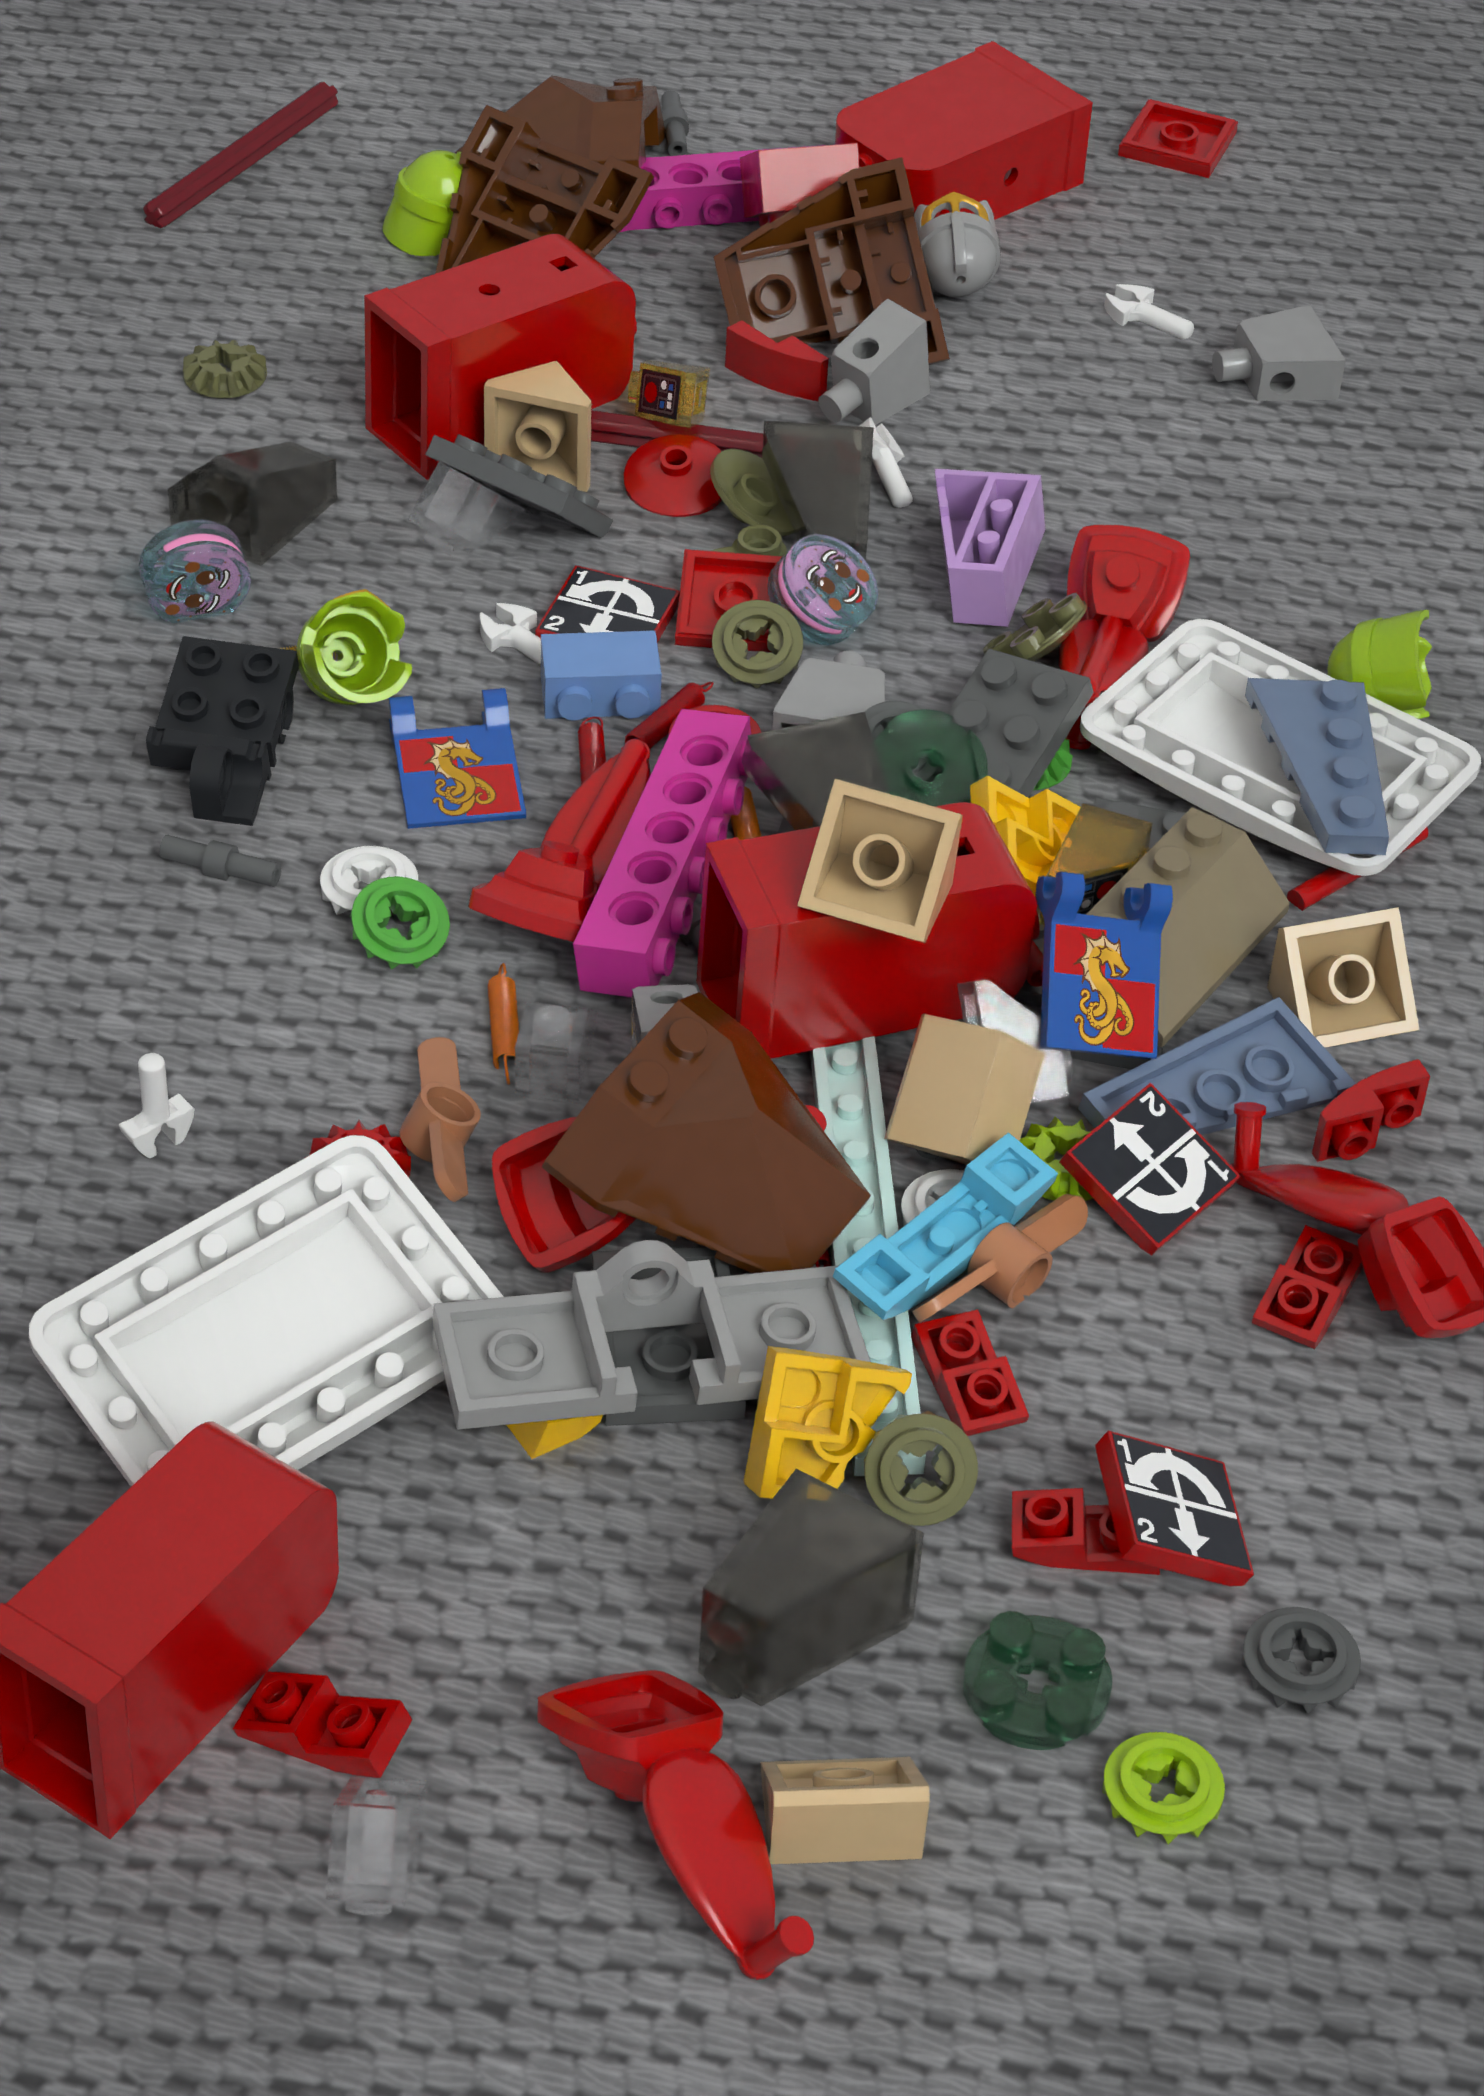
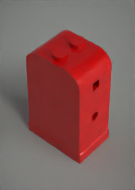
(976, 130)
(496, 315)
(827, 981)
(160, 1622)

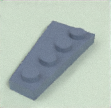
(1329, 755)
(1253, 1058)

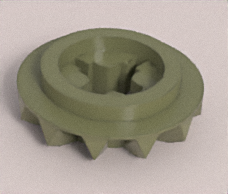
(207, 377)
(750, 621)
(921, 1501)

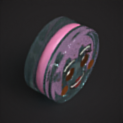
(194, 571)
(824, 588)

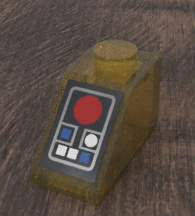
(669, 392)
(1103, 849)

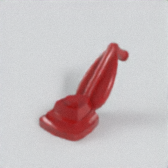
(1131, 596)
(556, 884)
(544, 1215)
(1413, 1256)
(652, 1745)

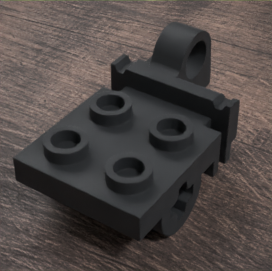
(224, 723)

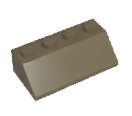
(1217, 914)

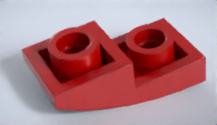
(781, 366)
(1354, 1117)
(1309, 1287)
(967, 1374)
(1063, 1532)
(314, 1723)

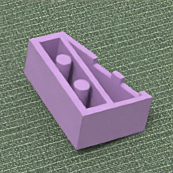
(989, 540)

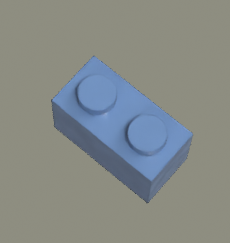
(600, 674)

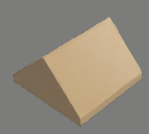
(540, 421)
(882, 861)
(1346, 977)
(963, 1089)
(844, 1810)

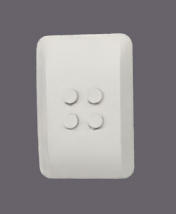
(1192, 731)
(270, 1315)

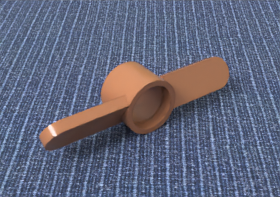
(441, 1117)
(1015, 1258)

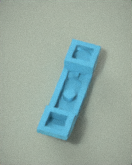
(940, 1241)

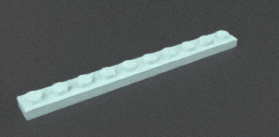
(851, 1100)

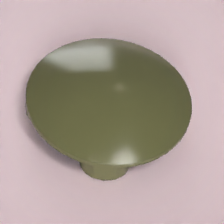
(1044, 629)

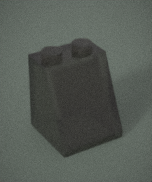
(806, 1591)

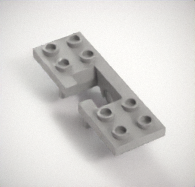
(553, 1359)

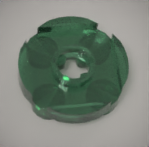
(945, 745)
(1042, 1643)

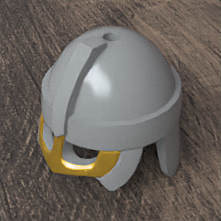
(958, 246)

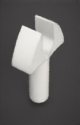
(1134, 304)
(885, 458)
(514, 632)
(158, 1112)

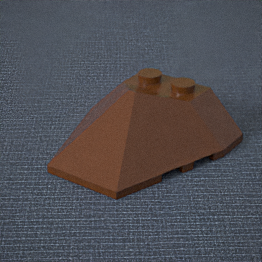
(595, 118)
(529, 188)
(833, 263)
(710, 1147)

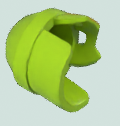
(421, 203)
(366, 642)
(1388, 660)

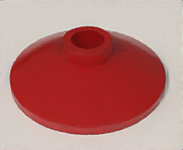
(673, 476)

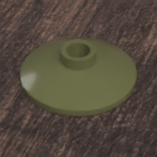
(749, 490)

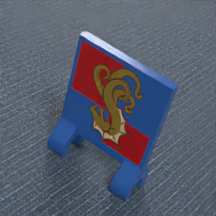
(457, 771)
(1101, 970)

